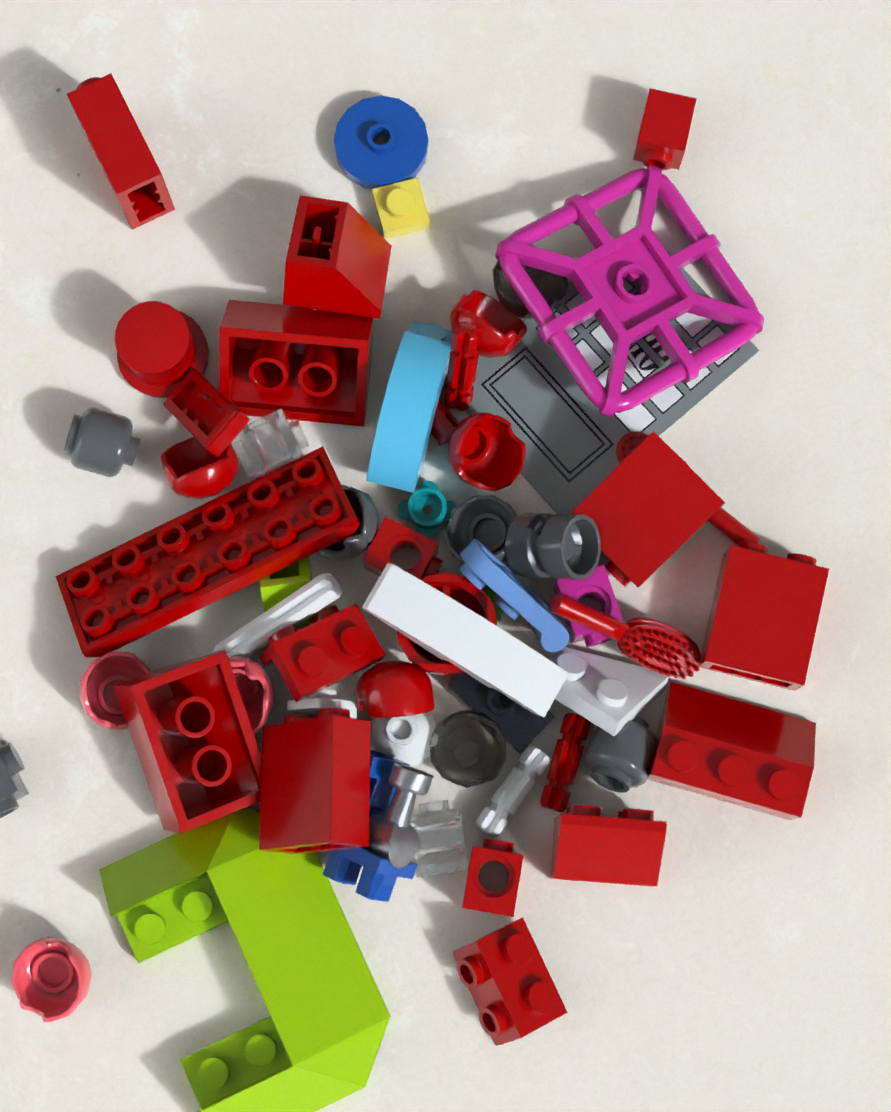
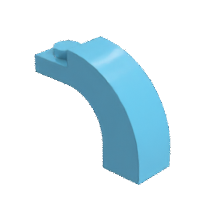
(410, 406)

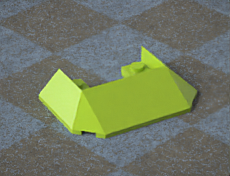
(296, 944)

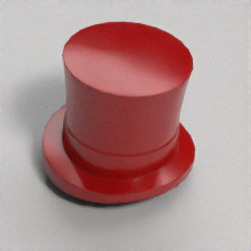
(159, 348)

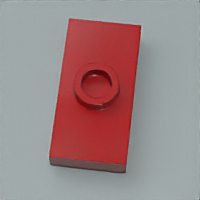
(206, 412)

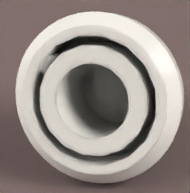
(403, 737)

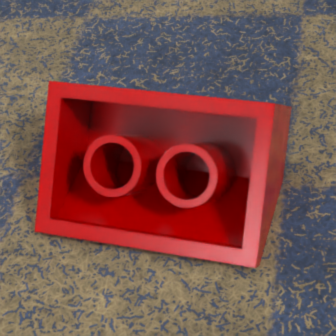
(296, 361)
(193, 741)
(734, 752)

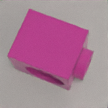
(596, 587)

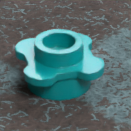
(426, 496)

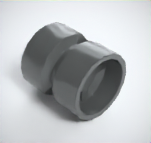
(553, 546)

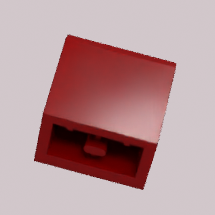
(335, 260)
(608, 848)

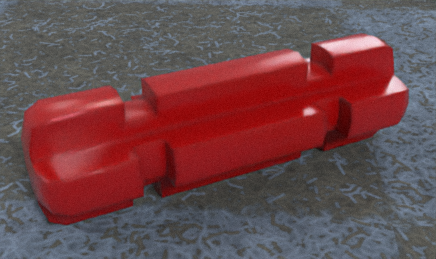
(462, 366)
(565, 762)

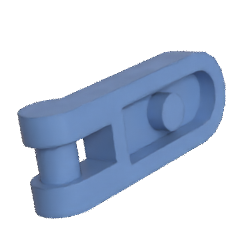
(514, 595)

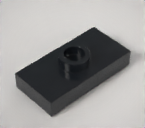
(514, 720)

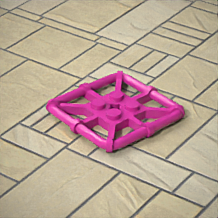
(623, 315)

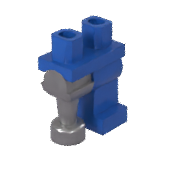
(391, 836)

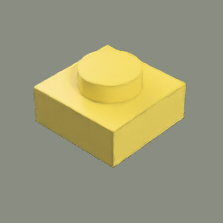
(401, 208)

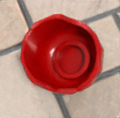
(499, 328)
(486, 452)
(196, 471)
(395, 690)

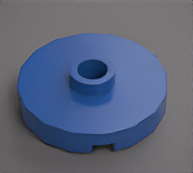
(384, 164)

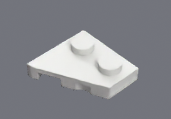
(606, 688)

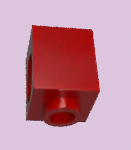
(664, 129)
(394, 536)
(498, 902)

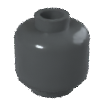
(101, 442)
(622, 759)

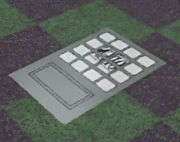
(563, 432)

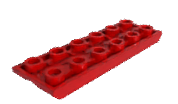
(206, 554)

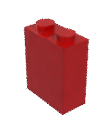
(121, 150)
(648, 510)
(764, 616)
(315, 783)

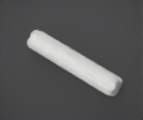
(287, 612)

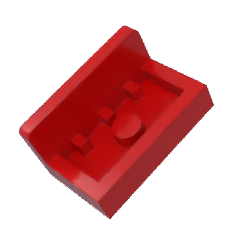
(323, 652)
(509, 983)

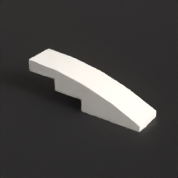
(465, 639)

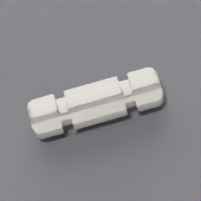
(512, 791)

